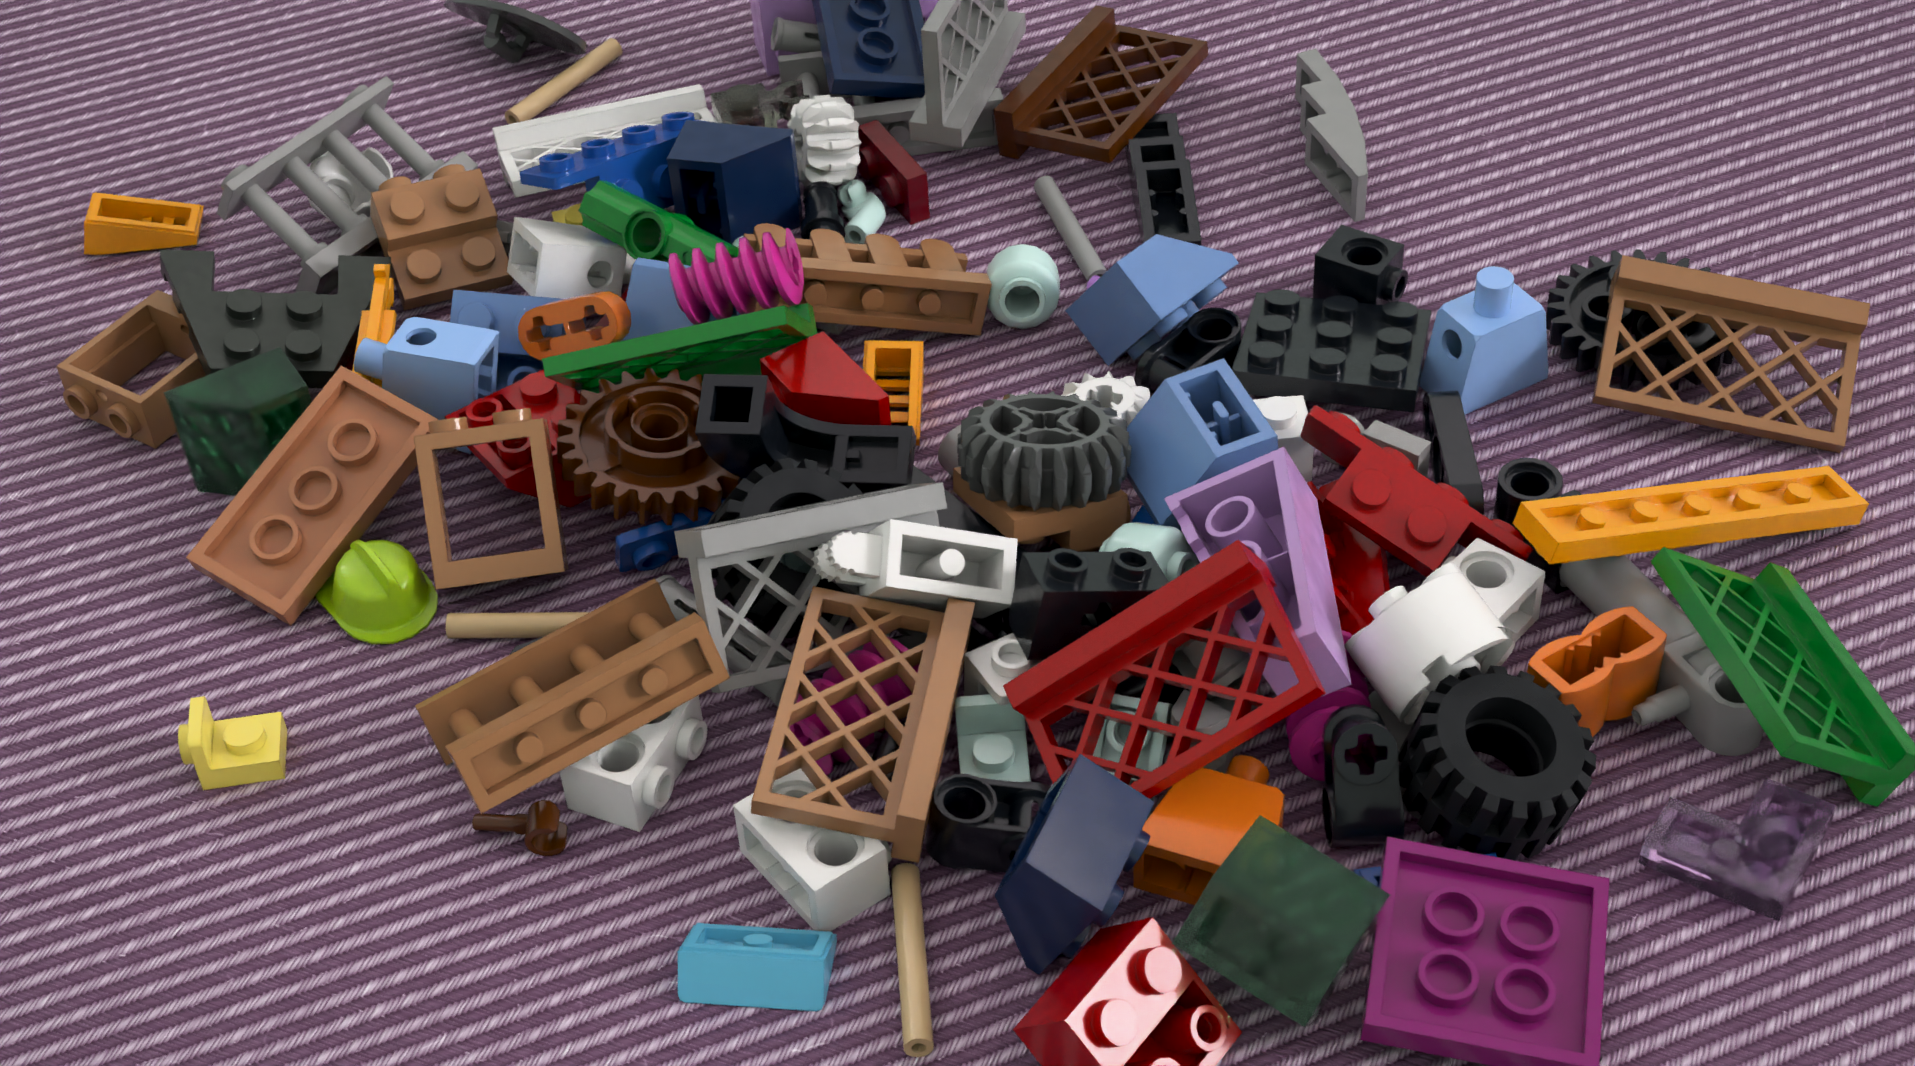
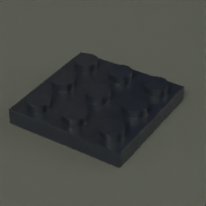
(1333, 350)

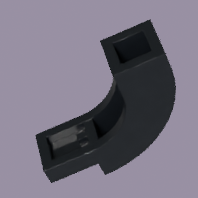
(748, 426)

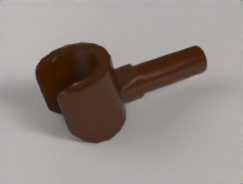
(541, 827)

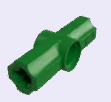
(638, 226)

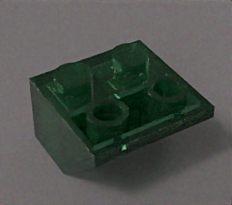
(236, 419)
(1281, 920)

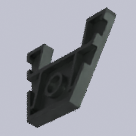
(237, 325)

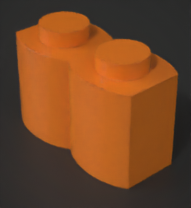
(1605, 667)

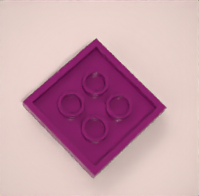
(1487, 959)

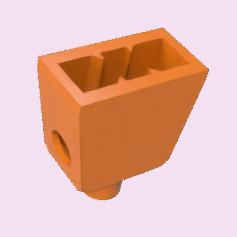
(1201, 826)

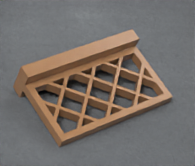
(1739, 305)
(919, 742)

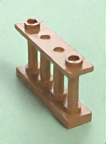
(571, 694)

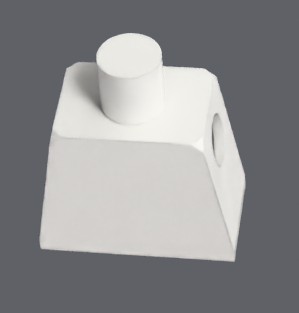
(565, 260)

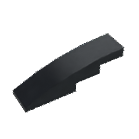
(1162, 181)

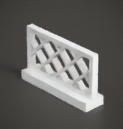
(524, 142)

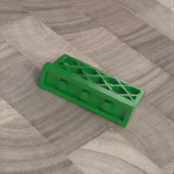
(712, 347)
(1793, 672)

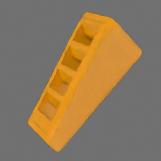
(138, 224)
(898, 359)

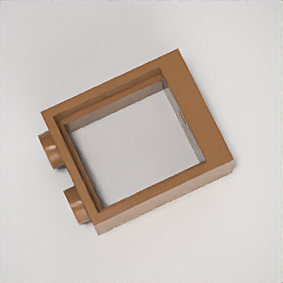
(118, 353)
(497, 567)

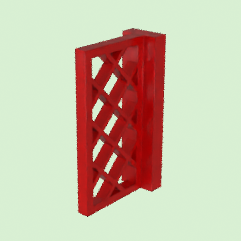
(1150, 634)

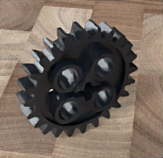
(1579, 316)

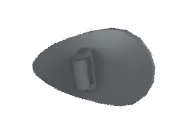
(519, 23)

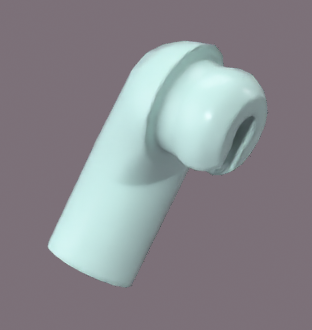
(862, 210)

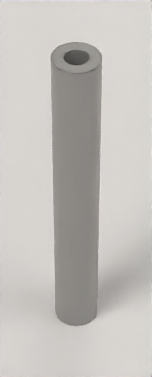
(1069, 227)

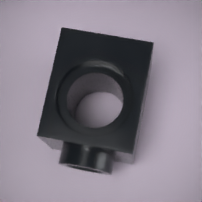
(1360, 268)

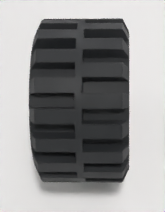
(765, 492)
(1522, 729)

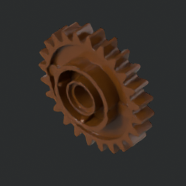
(641, 449)

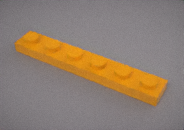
(1688, 514)

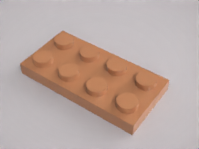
(313, 496)

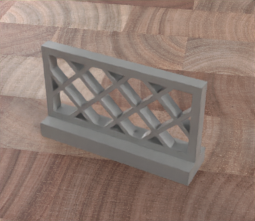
(963, 59)
(785, 532)

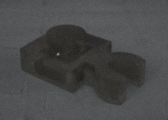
(754, 105)

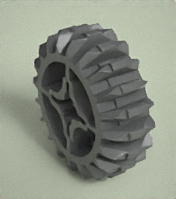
(1044, 450)

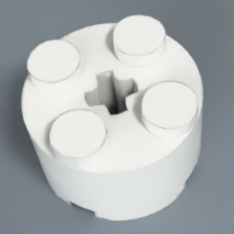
(1425, 638)

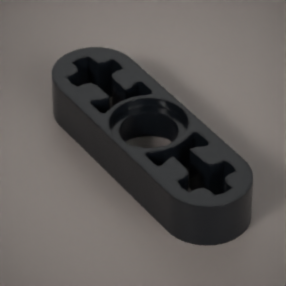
(1451, 446)

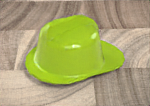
(379, 593)

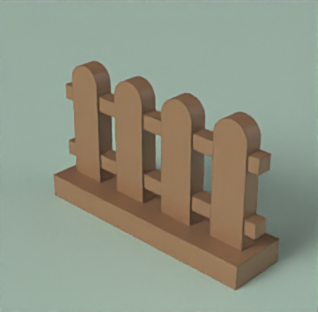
(886, 283)

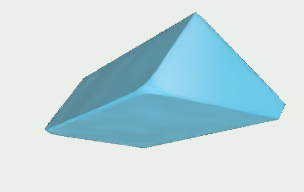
(756, 966)

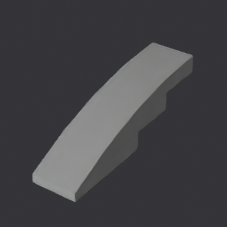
(1332, 132)

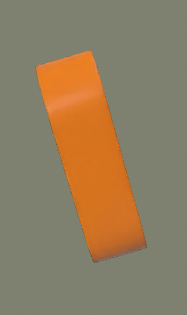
(571, 314)

